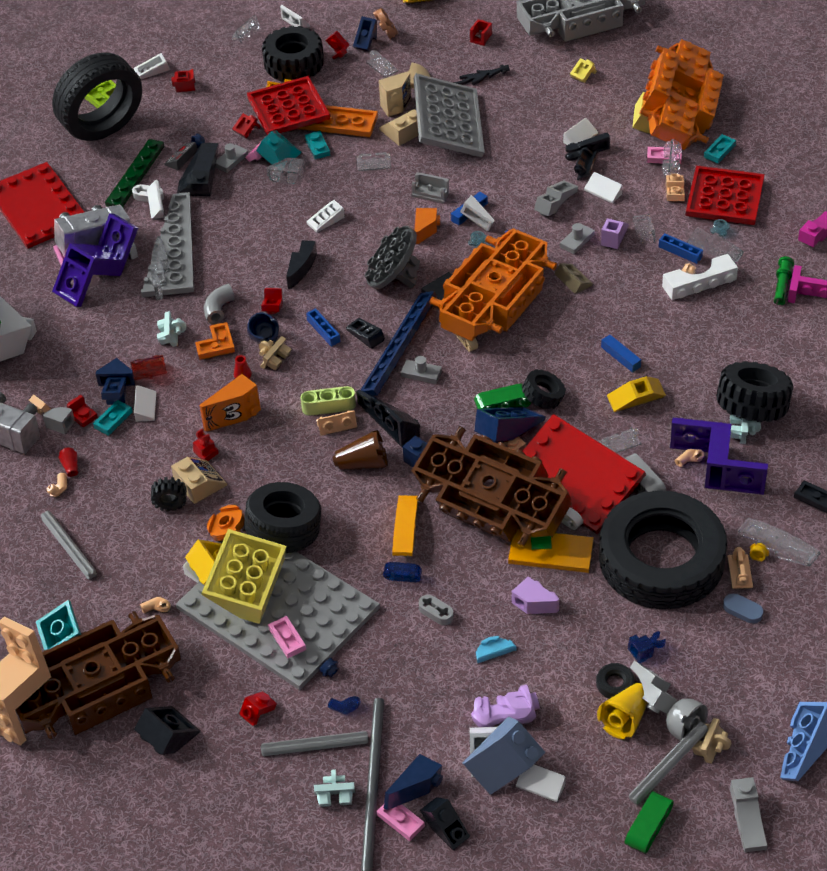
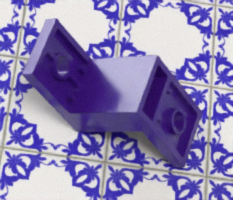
(87, 260)
(720, 471)

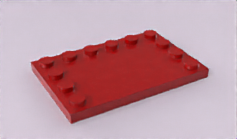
(33, 202)
(595, 474)

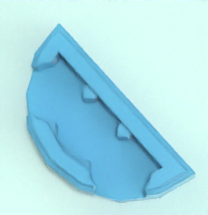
(494, 647)

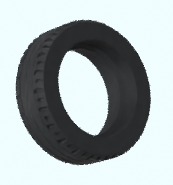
(80, 80)

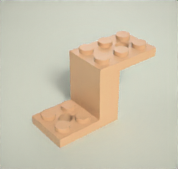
(20, 675)

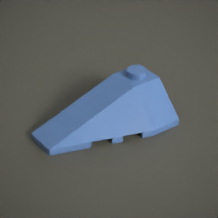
(807, 741)

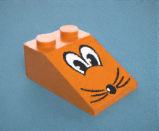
(231, 404)

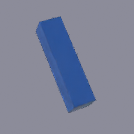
(458, 218)
(680, 248)
(323, 327)
(621, 353)

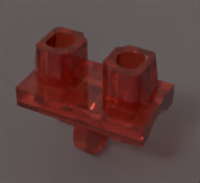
(148, 367)

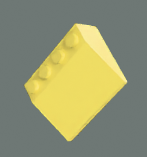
(244, 575)

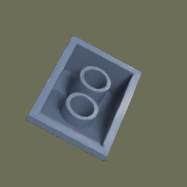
(503, 755)

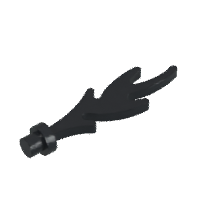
(482, 74)

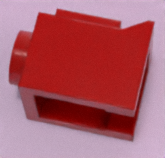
(480, 32)
(184, 81)

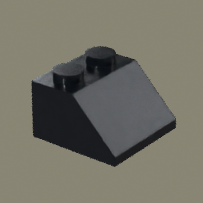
(165, 729)

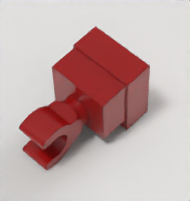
(204, 446)

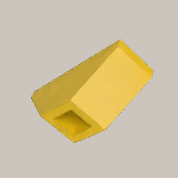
(636, 393)

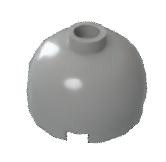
(684, 716)

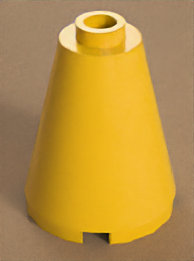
(623, 712)

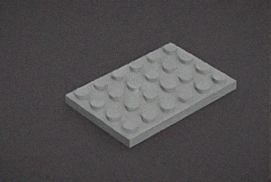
(448, 115)

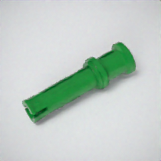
(783, 274)

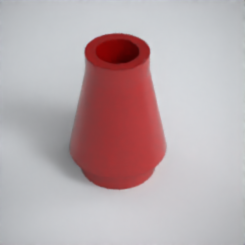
(242, 367)
(69, 461)

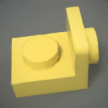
(583, 70)

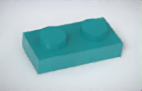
(317, 145)
(720, 148)
(112, 417)

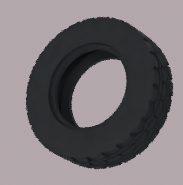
(662, 586)

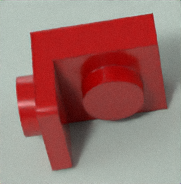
(338, 43)
(245, 125)
(82, 412)

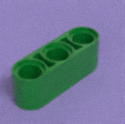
(502, 398)
(649, 822)

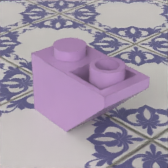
(613, 233)
(534, 598)

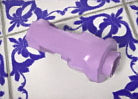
(517, 705)

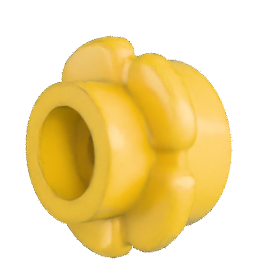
(758, 552)

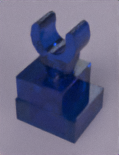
(643, 647)

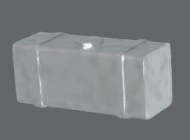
(84, 227)
(18, 427)

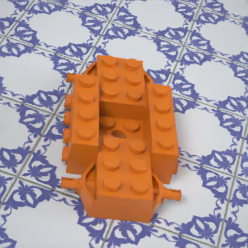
(681, 94)
(479, 303)

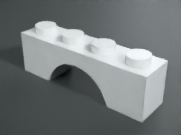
(681, 284)

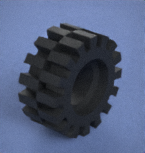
(177, 493)

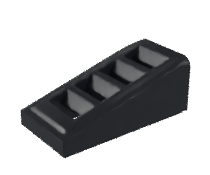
(367, 333)

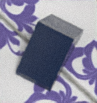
(115, 369)

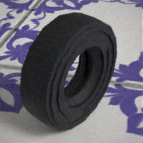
(613, 669)

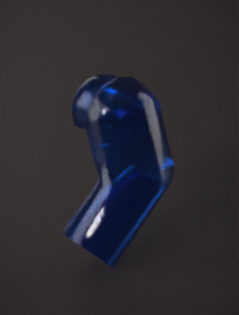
(345, 706)

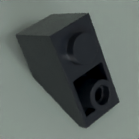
(445, 822)

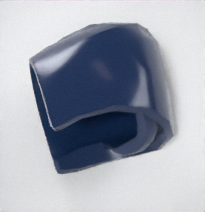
(263, 327)

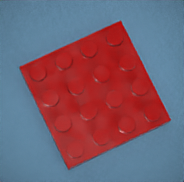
(288, 105)
(725, 195)

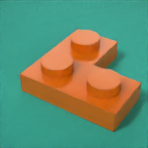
(219, 344)

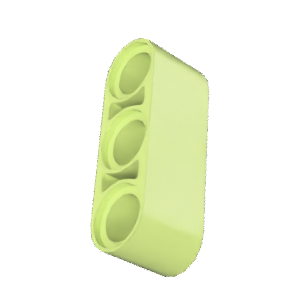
(328, 400)

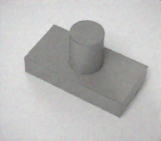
(233, 155)
(577, 238)
(421, 371)

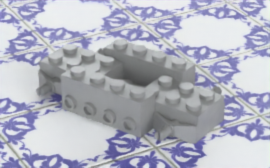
(573, 17)

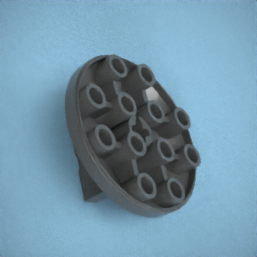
(394, 259)

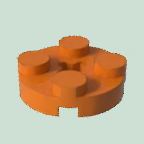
(229, 518)

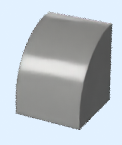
(59, 419)

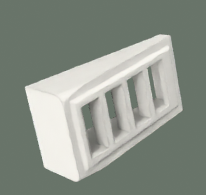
(156, 64)
(333, 209)
(475, 212)

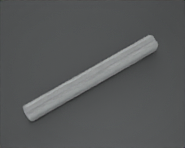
(68, 544)
(314, 743)
(668, 763)

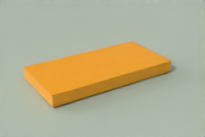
(567, 553)

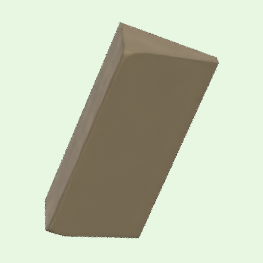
(572, 278)

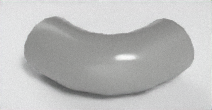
(215, 301)

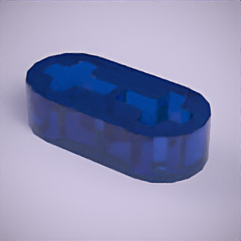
(402, 572)

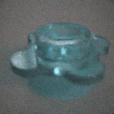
(720, 227)
(477, 238)

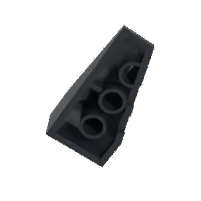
(200, 171)
(391, 419)

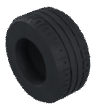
(283, 500)

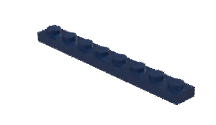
(398, 344)

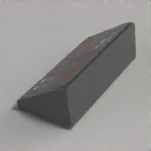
(181, 156)

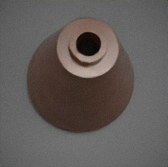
(362, 453)

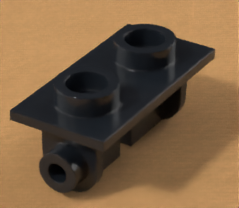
(585, 163)

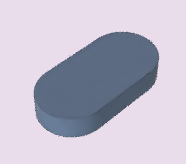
(743, 608)

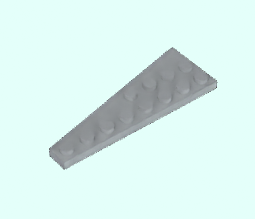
(178, 247)

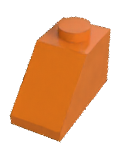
(426, 223)

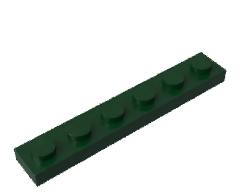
(135, 173)

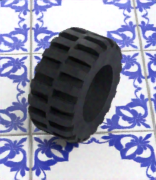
(292, 53)
(754, 391)

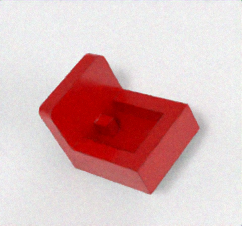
(272, 300)
(255, 706)

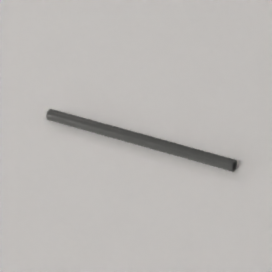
(372, 786)

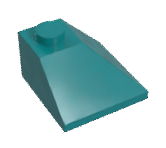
(277, 148)
(58, 626)

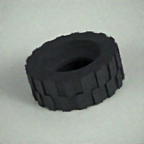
(549, 382)

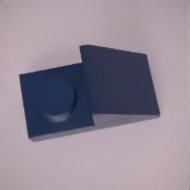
(366, 32)
(114, 390)

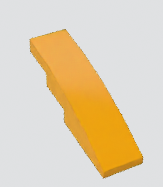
(405, 526)

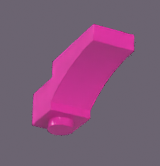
(814, 231)

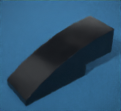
(301, 263)

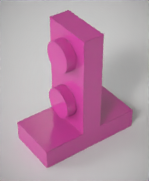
(806, 286)

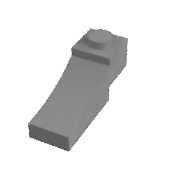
(555, 196)
(654, 689)
(748, 814)

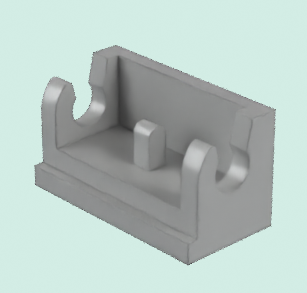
(430, 187)

